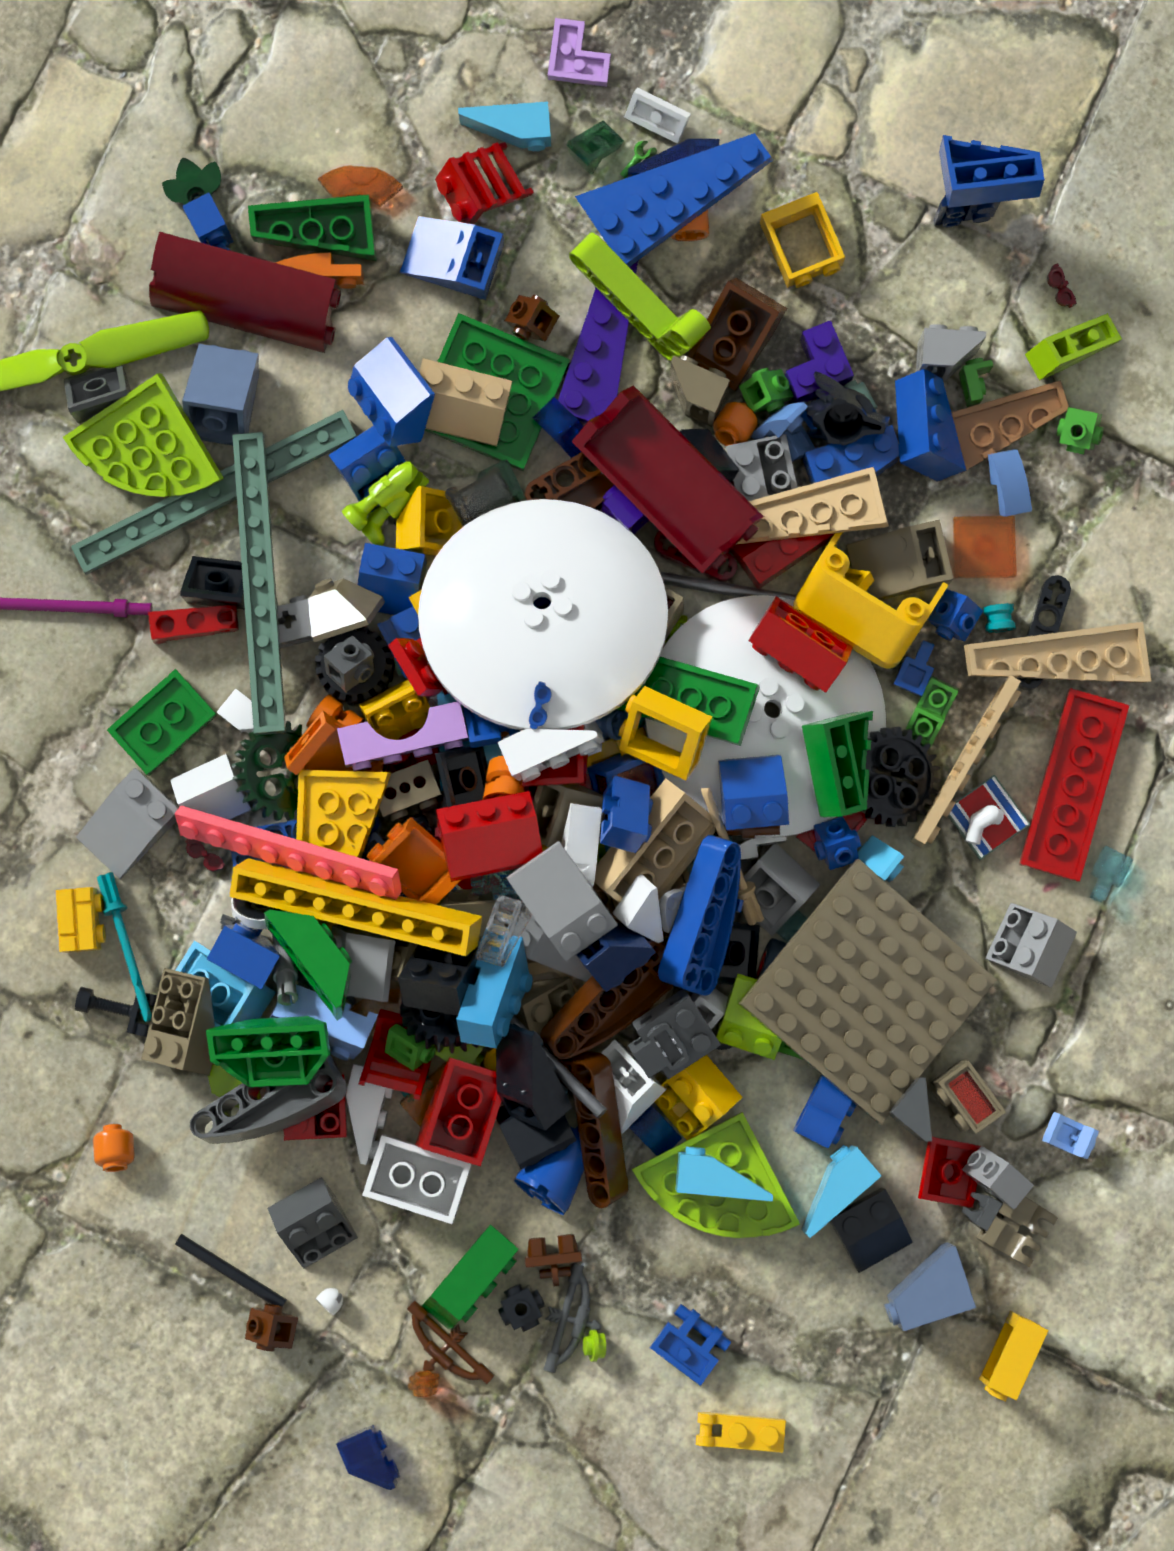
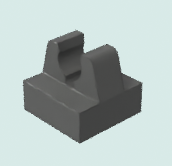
(986, 1213)

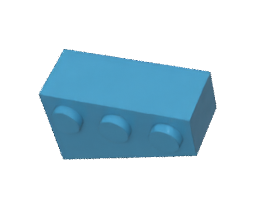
(494, 998)

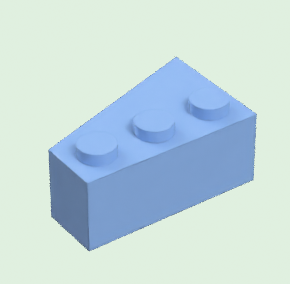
(345, 1036)

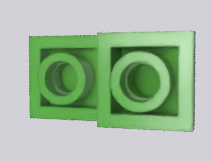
(932, 709)

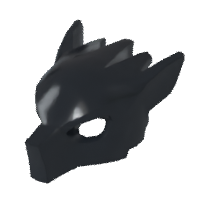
(842, 413)

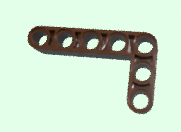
(600, 1136)

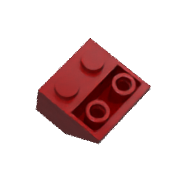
(327, 1124)

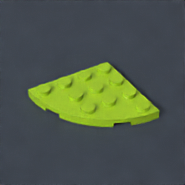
(146, 444)
(738, 1148)

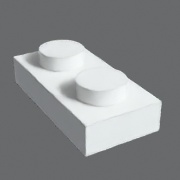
(657, 115)

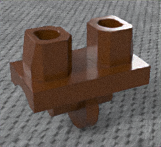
(567, 1253)

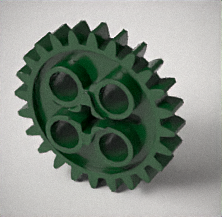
(277, 746)

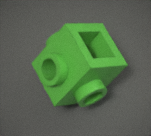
(766, 390)
(1073, 421)

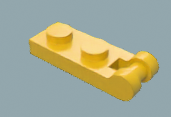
(741, 1432)

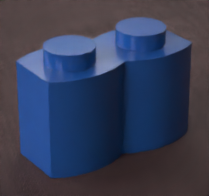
(824, 1113)

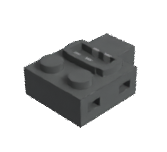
(672, 1036)

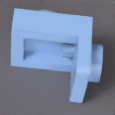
(1070, 1136)

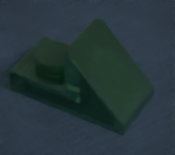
(594, 145)

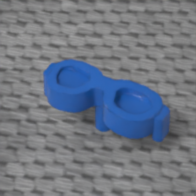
(541, 696)

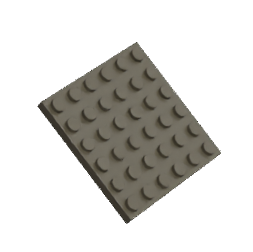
(868, 991)

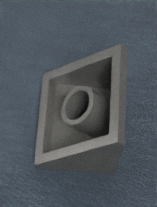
(95, 391)
(913, 1110)

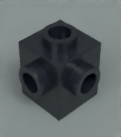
(523, 1295)

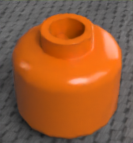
(735, 423)
(113, 1148)

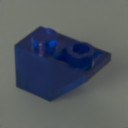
(366, 1458)

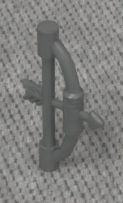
(580, 1322)

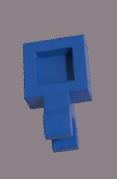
(914, 672)

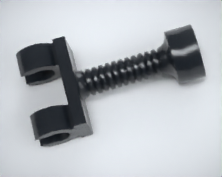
(87, 1000)

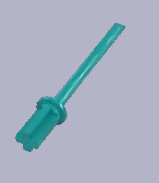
(113, 908)

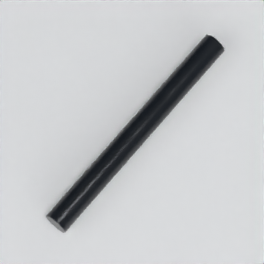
(230, 1271)

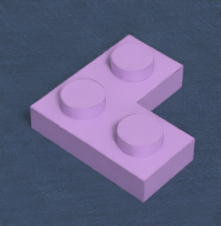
(572, 63)

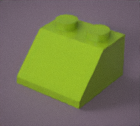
(743, 1030)

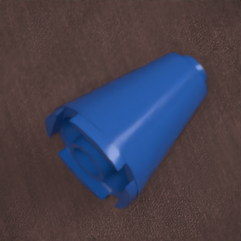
(554, 1177)

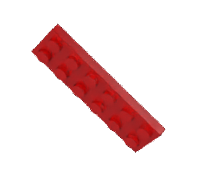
(1074, 785)

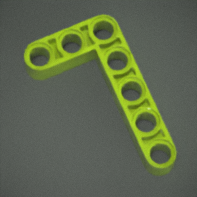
(636, 301)

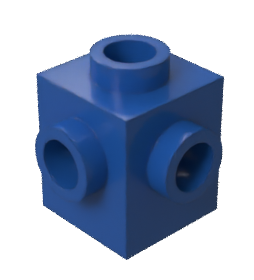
(955, 616)
(836, 843)

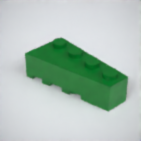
(317, 225)

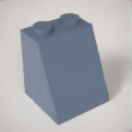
(221, 392)
(931, 1291)

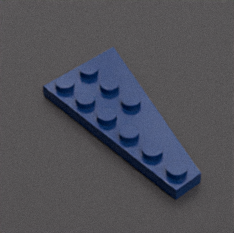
(656, 204)

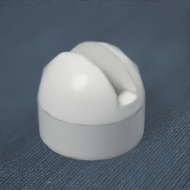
(330, 1300)

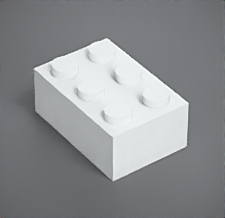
(417, 1179)

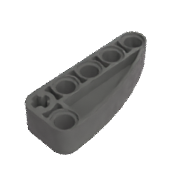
(272, 1113)

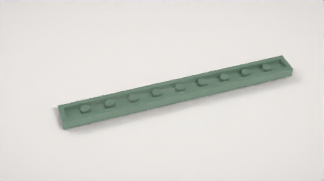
(183, 509)
(259, 584)

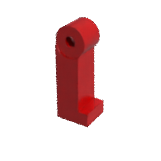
(192, 623)

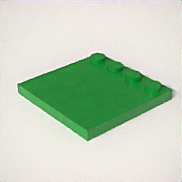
(534, 379)

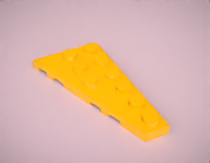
(338, 809)

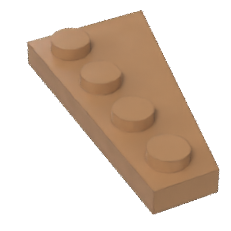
(1005, 420)

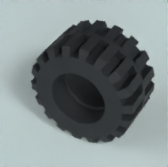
(378, 680)

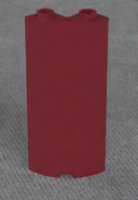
(244, 292)
(668, 479)

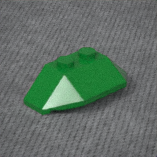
(314, 955)
(270, 1050)

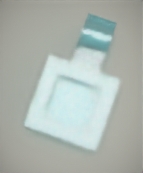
(1111, 870)
(494, 882)

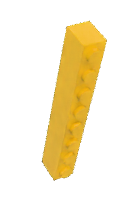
(356, 908)

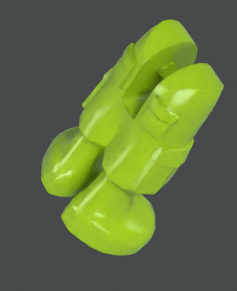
(392, 495)

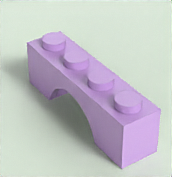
(364, 745)

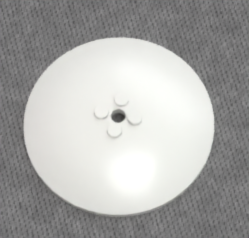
(719, 643)
(587, 646)

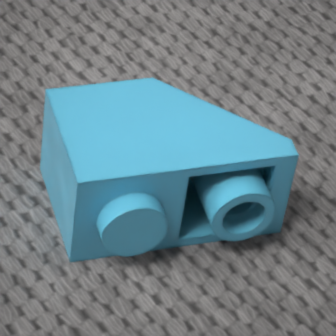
(881, 858)

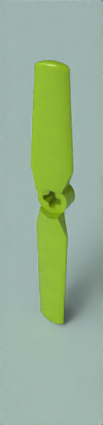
(105, 349)

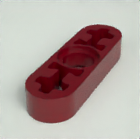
(671, 553)

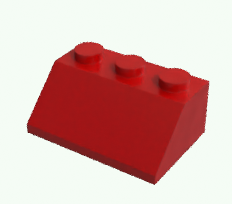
(771, 558)
(800, 645)
(489, 835)

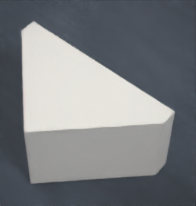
(641, 910)

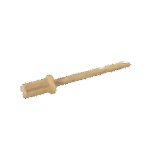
(746, 889)

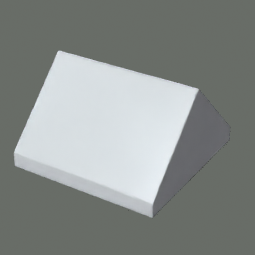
(211, 789)

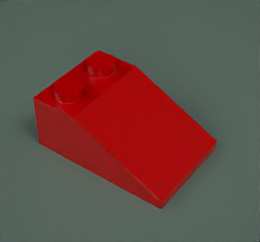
(461, 1113)

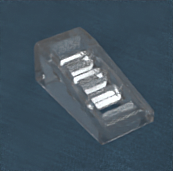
(504, 911)

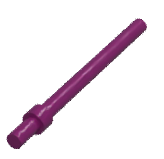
(119, 607)

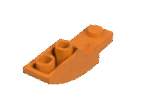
(346, 275)

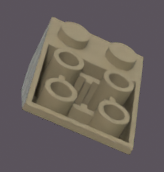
(903, 560)
(180, 1023)

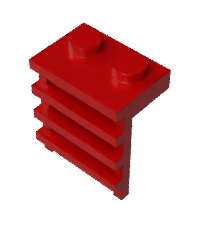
(468, 191)
(385, 1070)

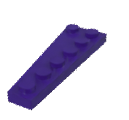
(597, 360)

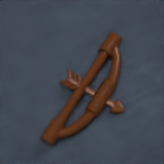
(438, 1355)

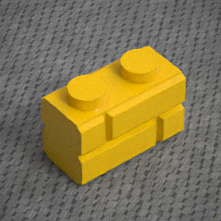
(79, 919)

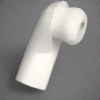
(981, 820)

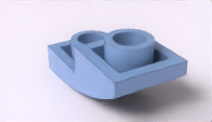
(780, 421)
(1011, 481)

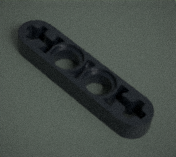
(1036, 627)

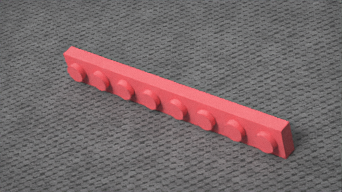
(289, 852)

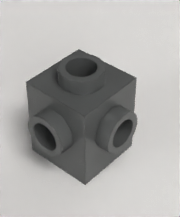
(349, 663)

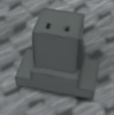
(227, 920)

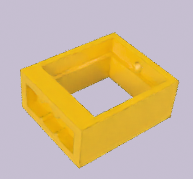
(790, 213)
(671, 713)
(1012, 1356)

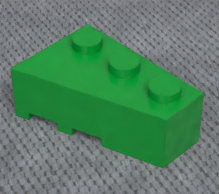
(838, 762)
(471, 1278)

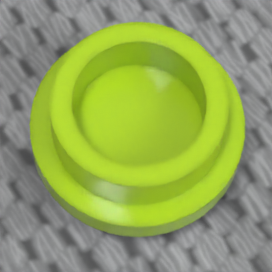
(594, 1345)

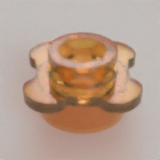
(424, 1383)

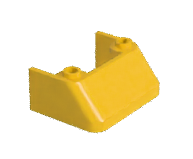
(858, 616)

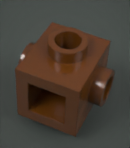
(531, 318)
(271, 1328)

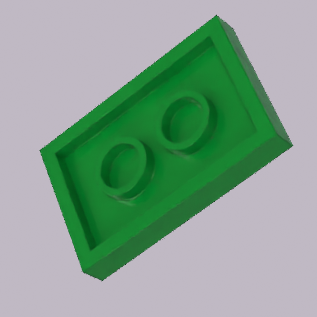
(161, 722)

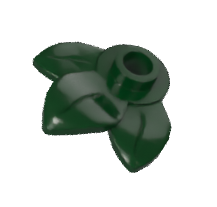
(192, 181)

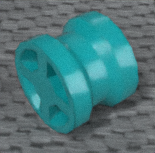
(999, 618)

